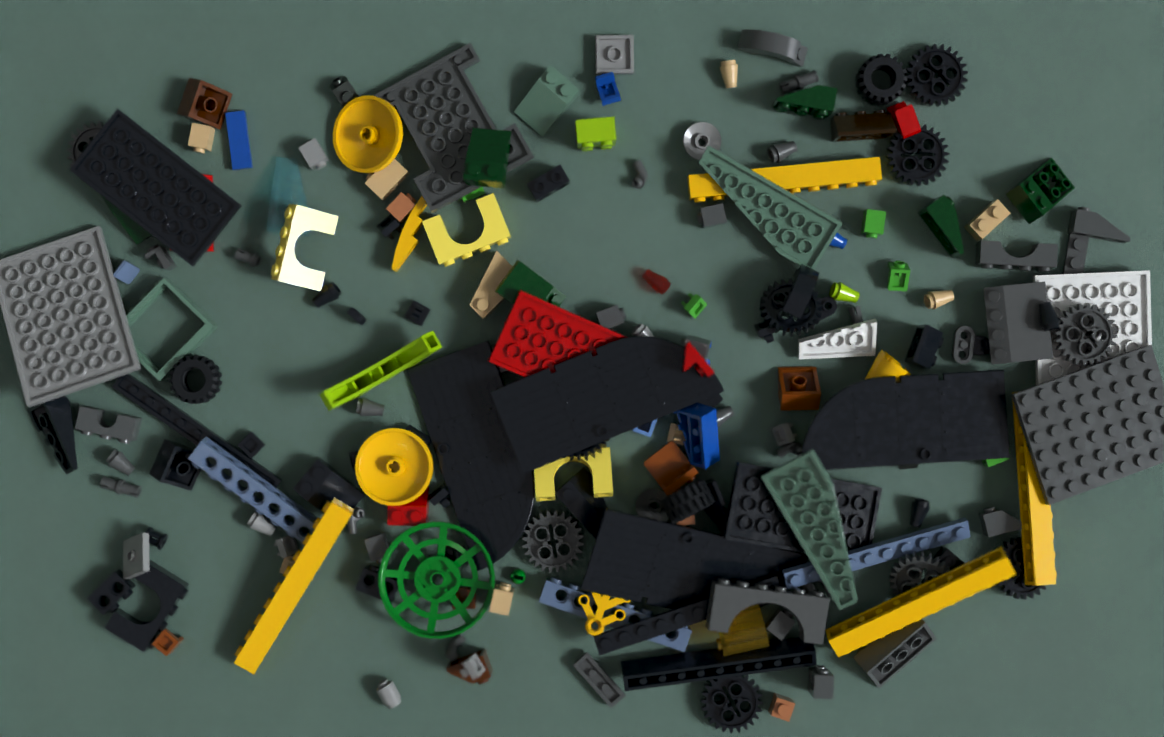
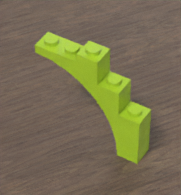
(381, 371)

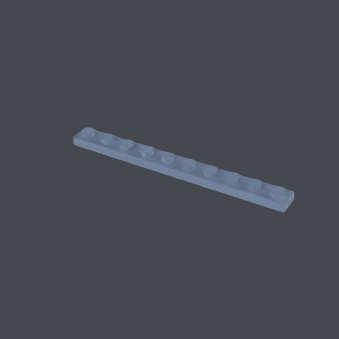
(885, 550)

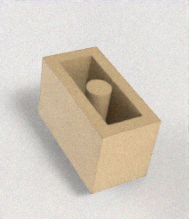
(386, 180)
(987, 220)
(502, 598)

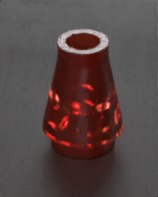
(657, 282)

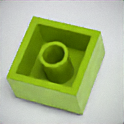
(595, 133)

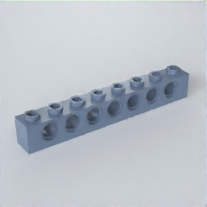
(255, 483)
(548, 596)

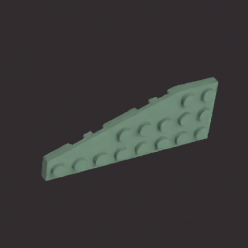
(784, 219)
(812, 511)

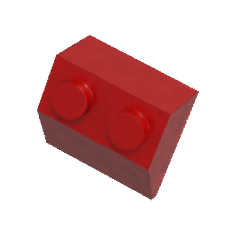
(410, 513)

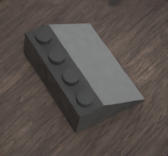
(1015, 323)

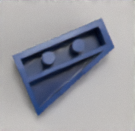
(700, 434)

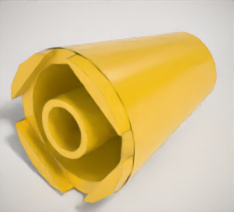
(886, 365)

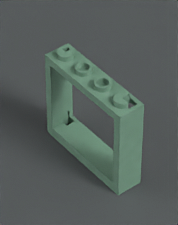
(201, 335)

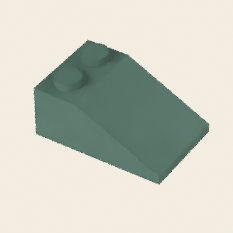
(547, 101)

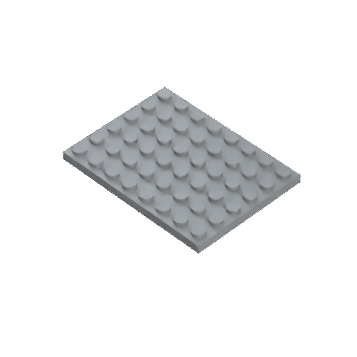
(65, 317)

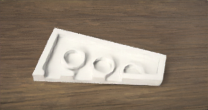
(846, 341)

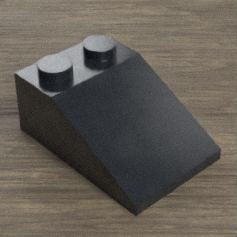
(324, 483)

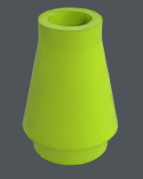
(843, 293)

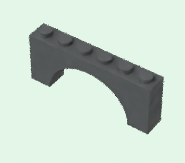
(731, 598)

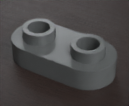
(965, 345)

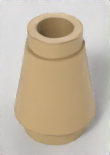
(729, 73)
(936, 299)

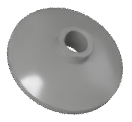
(699, 131)

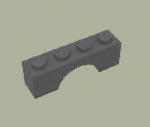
(992, 254)

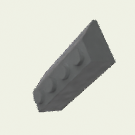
(894, 651)

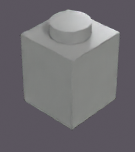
(314, 154)

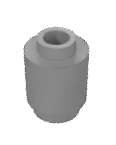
(388, 693)

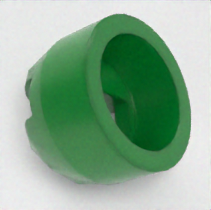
(519, 572)

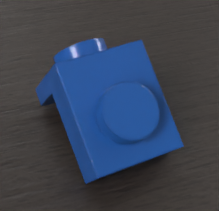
(607, 88)

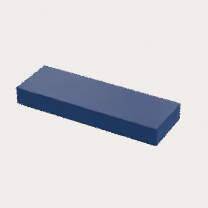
(238, 140)

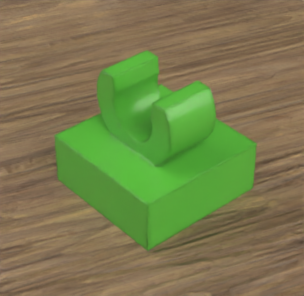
(694, 306)

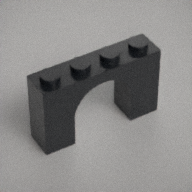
(141, 633)

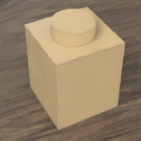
(201, 138)

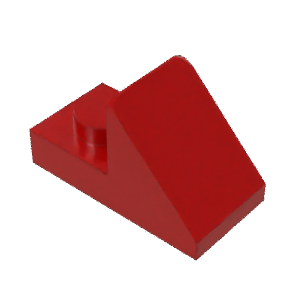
(905, 119)
(692, 356)

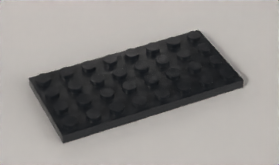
(155, 187)
(757, 519)

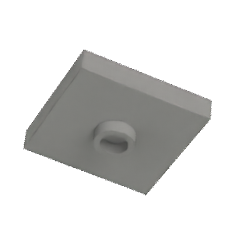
(614, 54)
(136, 556)

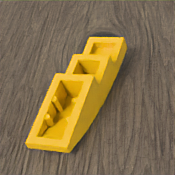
(407, 241)

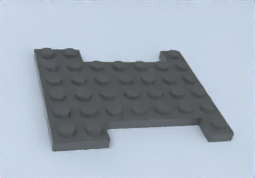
(440, 115)

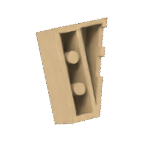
(486, 298)

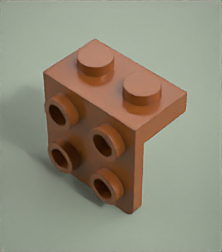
(670, 468)

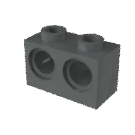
(820, 682)

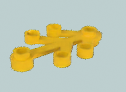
(603, 603)

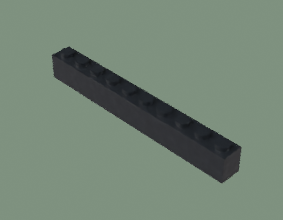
(712, 664)

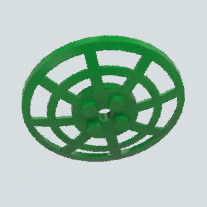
(427, 588)

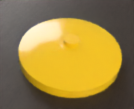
(367, 134)
(394, 466)

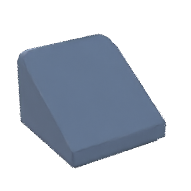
(126, 272)

